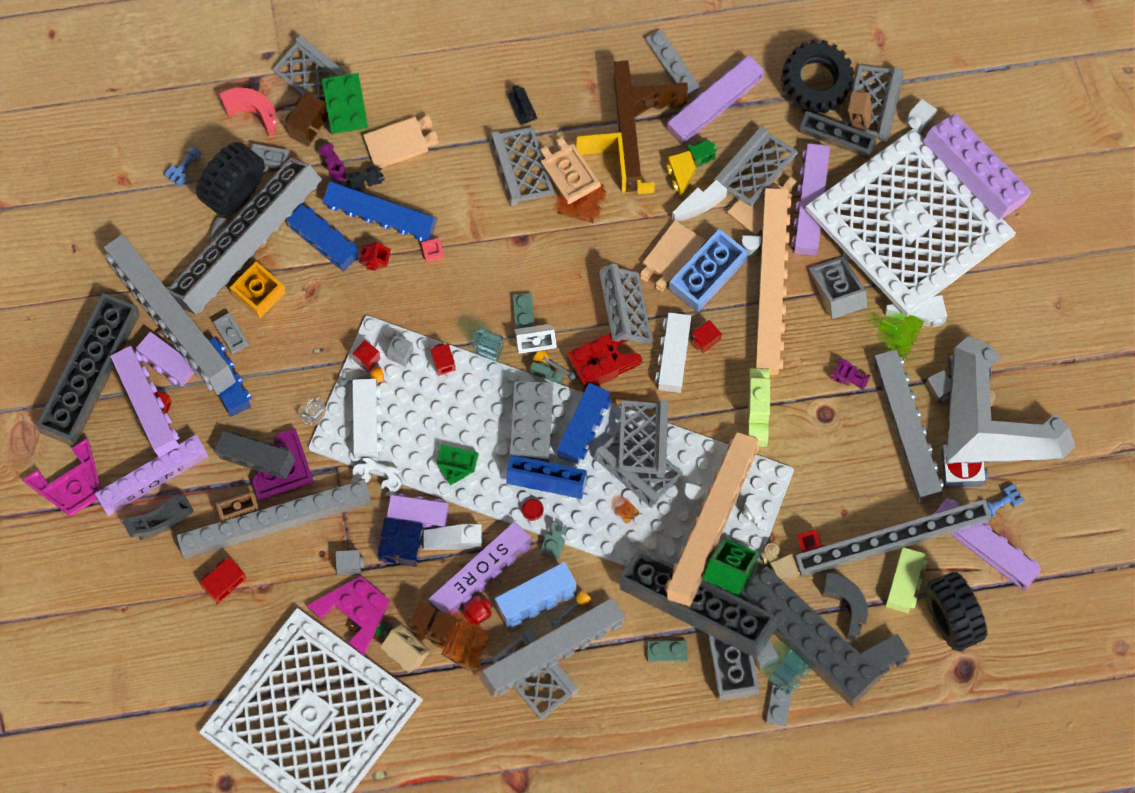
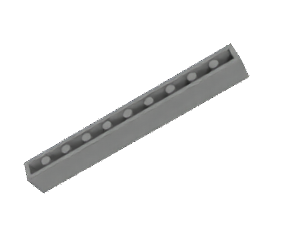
(274, 519)
(893, 538)

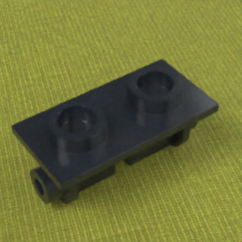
(521, 105)
(372, 176)

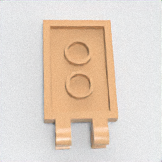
(399, 141)
(569, 171)
(752, 217)
(671, 254)

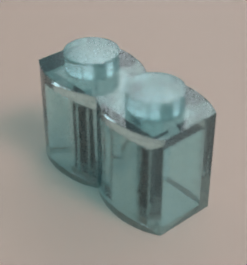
(488, 344)
(789, 673)

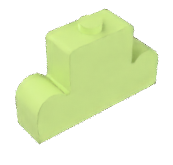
(759, 405)

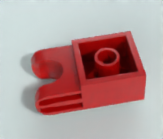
(607, 359)

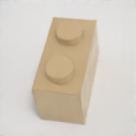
(405, 648)

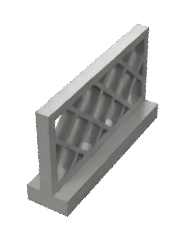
(316, 57)
(890, 100)
(745, 156)
(505, 165)
(618, 308)
(659, 435)
(630, 479)
(557, 674)

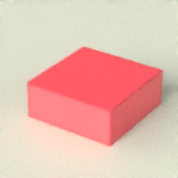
(432, 249)

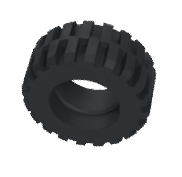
(824, 55)
(230, 178)
(956, 611)

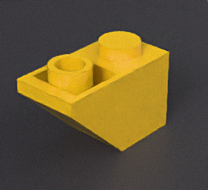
(682, 170)

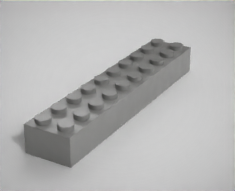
(244, 235)
(169, 315)

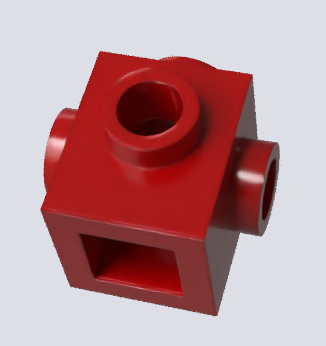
(374, 256)

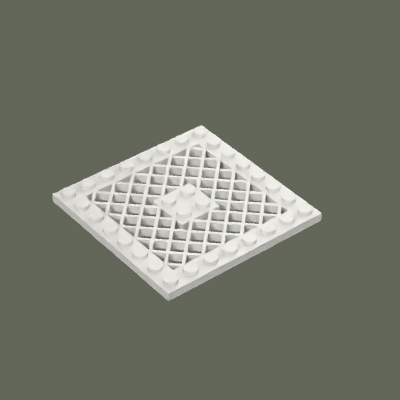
(909, 222)
(310, 714)

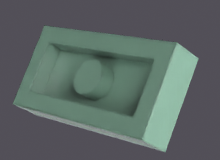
(523, 310)
(667, 651)

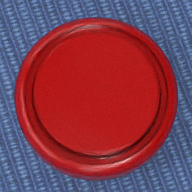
(532, 509)

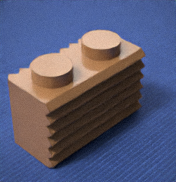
(860, 110)
(237, 506)

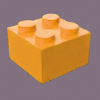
(257, 290)

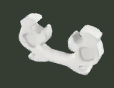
(393, 482)

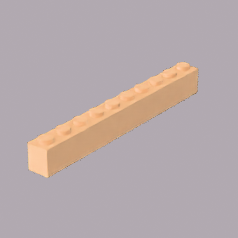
(771, 280)
(712, 520)

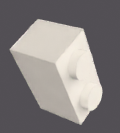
(535, 338)

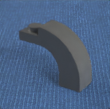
(159, 520)
(848, 593)

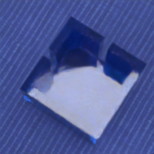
(400, 539)

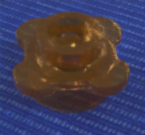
(622, 511)

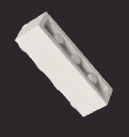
(674, 352)
(366, 418)

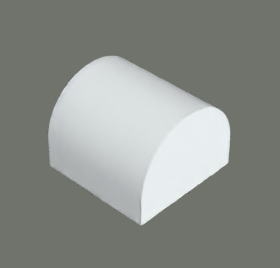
(751, 244)
(694, 494)

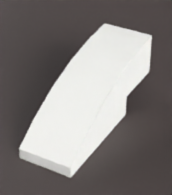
(700, 202)

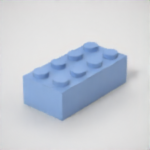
(708, 270)
(536, 595)

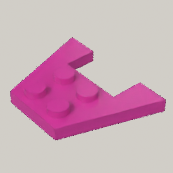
(75, 488)
(360, 604)

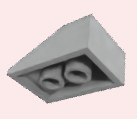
(838, 287)

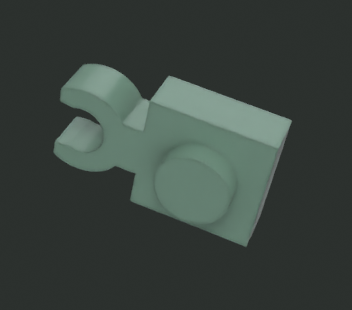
(542, 370)
(554, 543)

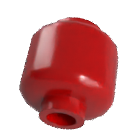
(477, 610)

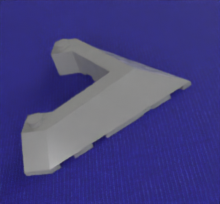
(974, 435)

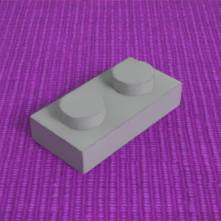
(271, 156)
(231, 333)
(778, 707)

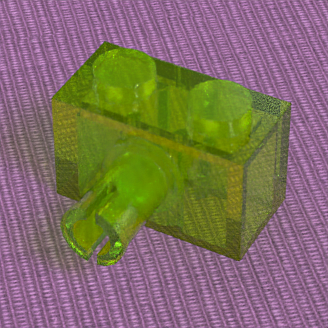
(903, 335)

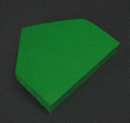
(456, 463)

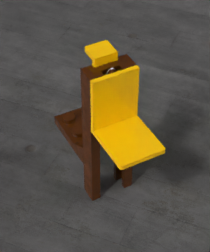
(630, 106)

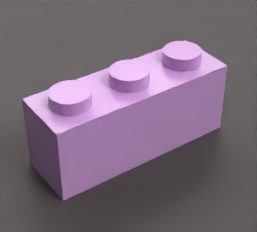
(165, 360)
(419, 510)

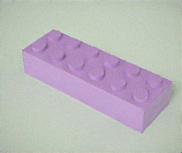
(977, 166)

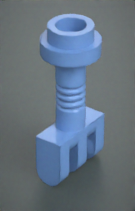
(178, 172)
(1008, 498)

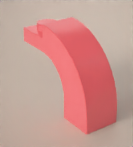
(250, 100)

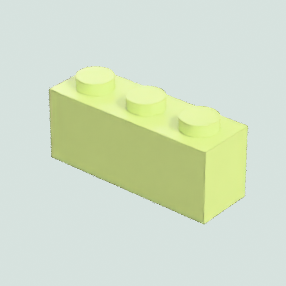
(906, 580)

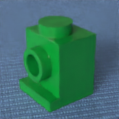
(702, 152)

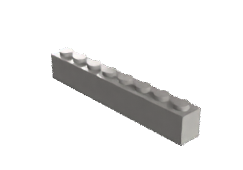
(908, 426)
(552, 647)

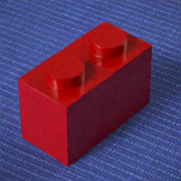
(222, 580)

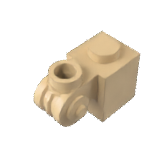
(785, 567)

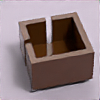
(307, 113)
(433, 628)

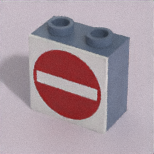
(961, 473)

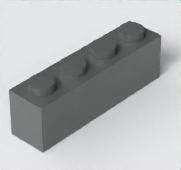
(838, 134)
(254, 455)
(887, 654)

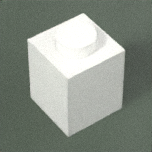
(921, 116)

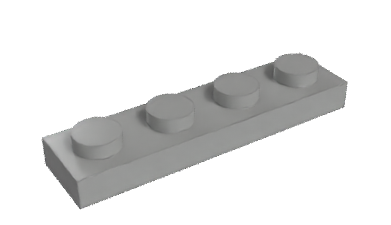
(671, 61)

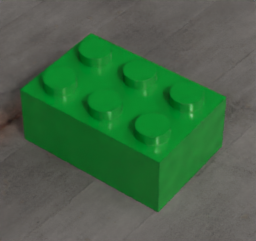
(345, 103)
(731, 566)

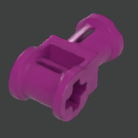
(333, 163)
(848, 374)

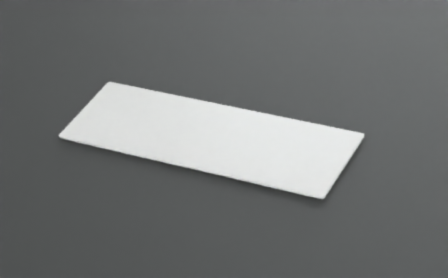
(475, 413)

